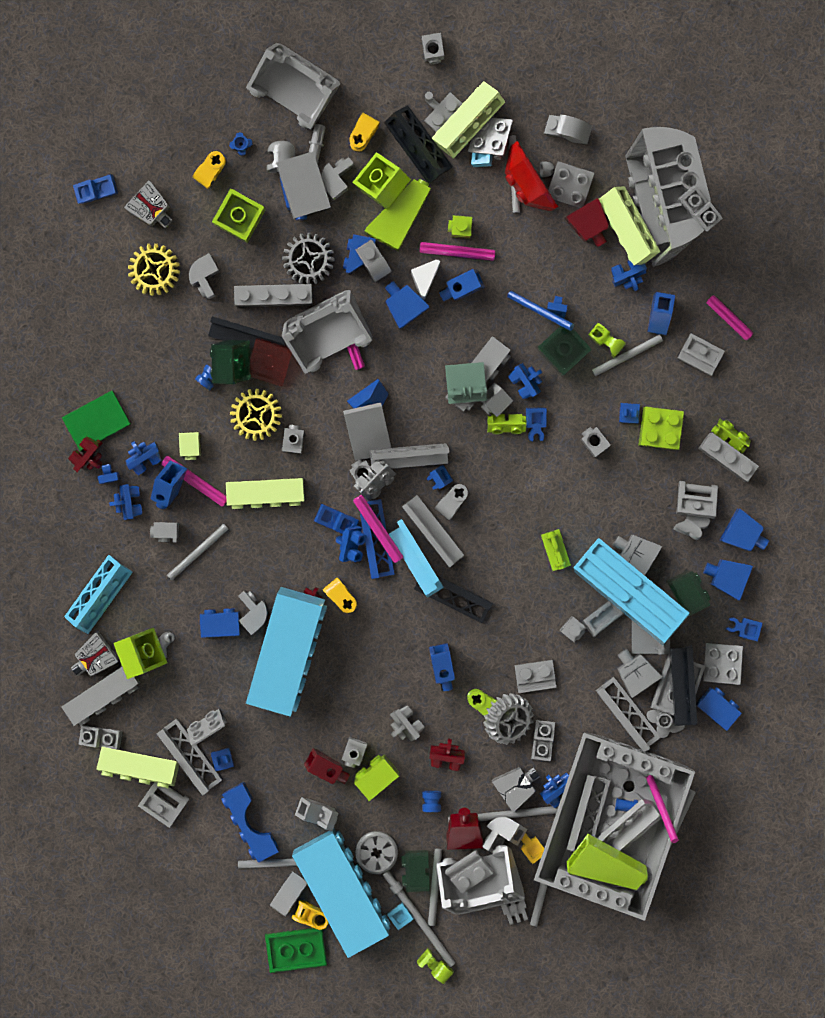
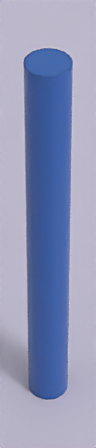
(540, 310)

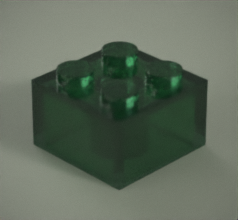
(563, 349)
(230, 361)
(689, 592)

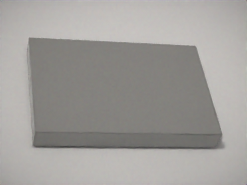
(303, 185)
(367, 430)
(663, 696)

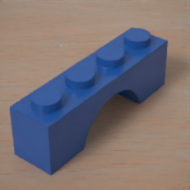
(261, 844)

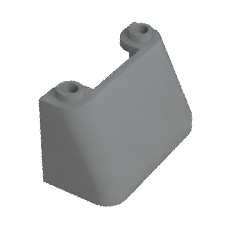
(293, 84)
(325, 330)
(496, 890)

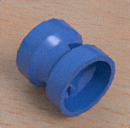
(205, 378)
(431, 801)

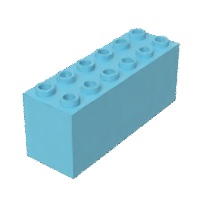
(631, 591)
(286, 651)
(341, 892)

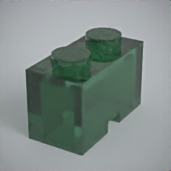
(415, 864)

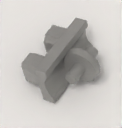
(402, 725)

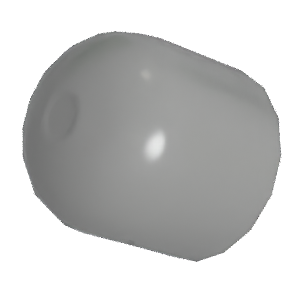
(282, 150)

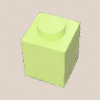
(189, 445)

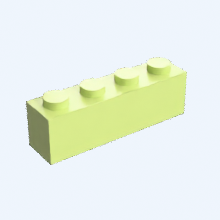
(468, 119)
(629, 225)
(264, 492)
(137, 766)

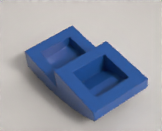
(95, 189)
(334, 519)

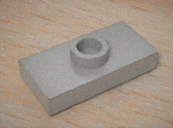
(602, 618)

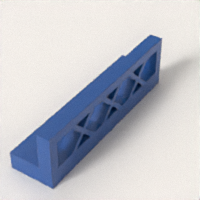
(370, 546)

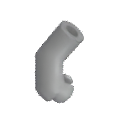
(165, 639)

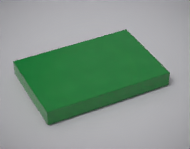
(96, 419)
(295, 949)

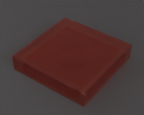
(269, 361)

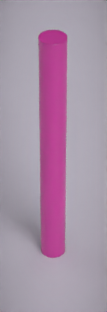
(662, 809)

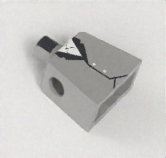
(516, 786)

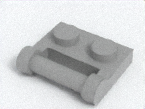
(697, 505)
(160, 808)

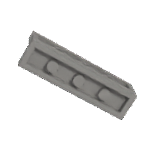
(412, 455)
(433, 531)
(622, 718)
(184, 762)
(588, 788)
(631, 825)

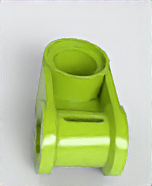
(484, 703)

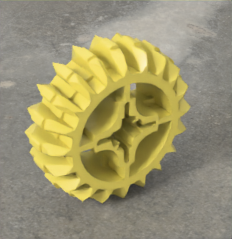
(146, 273)
(265, 428)

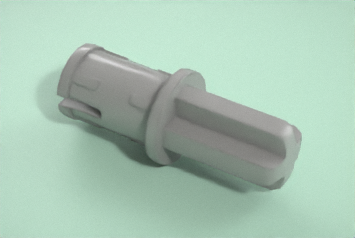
(316, 141)

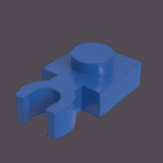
(536, 420)
(747, 629)

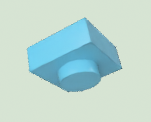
(481, 160)
(400, 916)

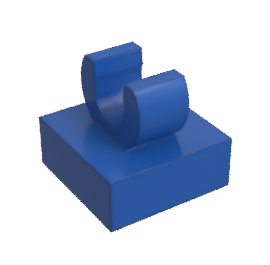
(557, 307)
(629, 413)
(108, 475)
(440, 477)
(222, 759)

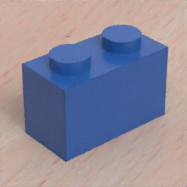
(220, 624)
(718, 708)

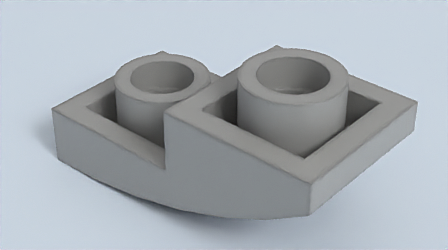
(700, 208)
(100, 737)
(543, 741)
(288, 894)

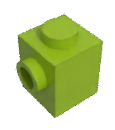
(460, 227)

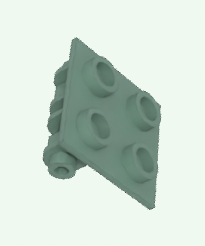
(466, 383)

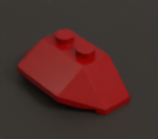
(527, 181)

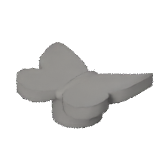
(692, 526)
(664, 723)

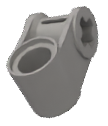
(449, 503)

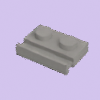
(700, 354)
(535, 676)
(469, 871)

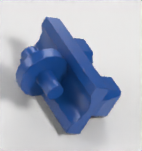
(621, 277)
(522, 373)
(150, 452)
(126, 493)
(349, 544)
(553, 789)

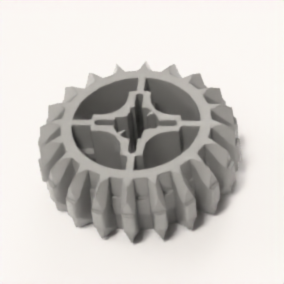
(317, 256)
(512, 723)

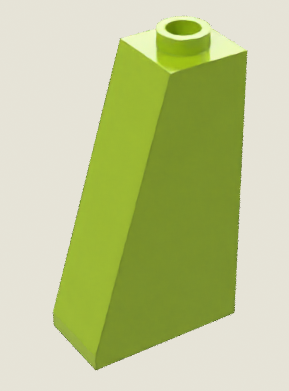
(395, 222)
(606, 864)

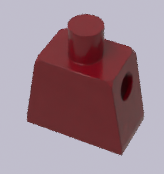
(589, 222)
(319, 763)
(464, 831)

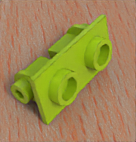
(497, 425)
(726, 430)
(555, 550)

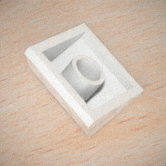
(424, 276)

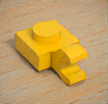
(532, 849)

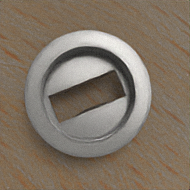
(546, 169)

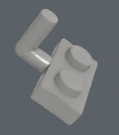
(441, 111)

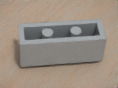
(728, 457)

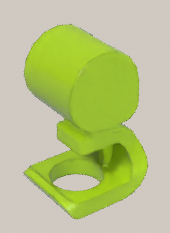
(602, 336)
(440, 970)

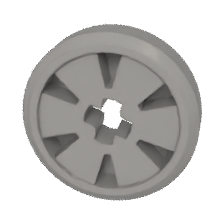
(370, 862)

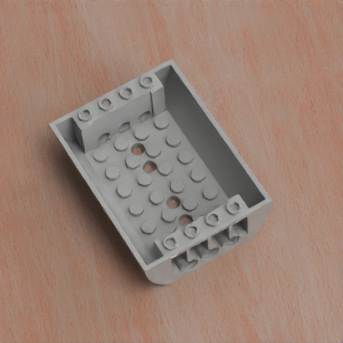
(662, 169)
(619, 764)

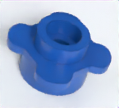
(235, 143)

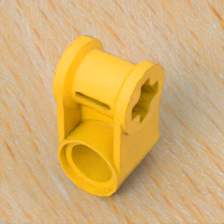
(364, 129)
(207, 171)
(338, 593)
(309, 915)

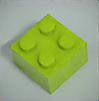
(381, 180)
(238, 215)
(661, 428)
(140, 653)
(376, 777)

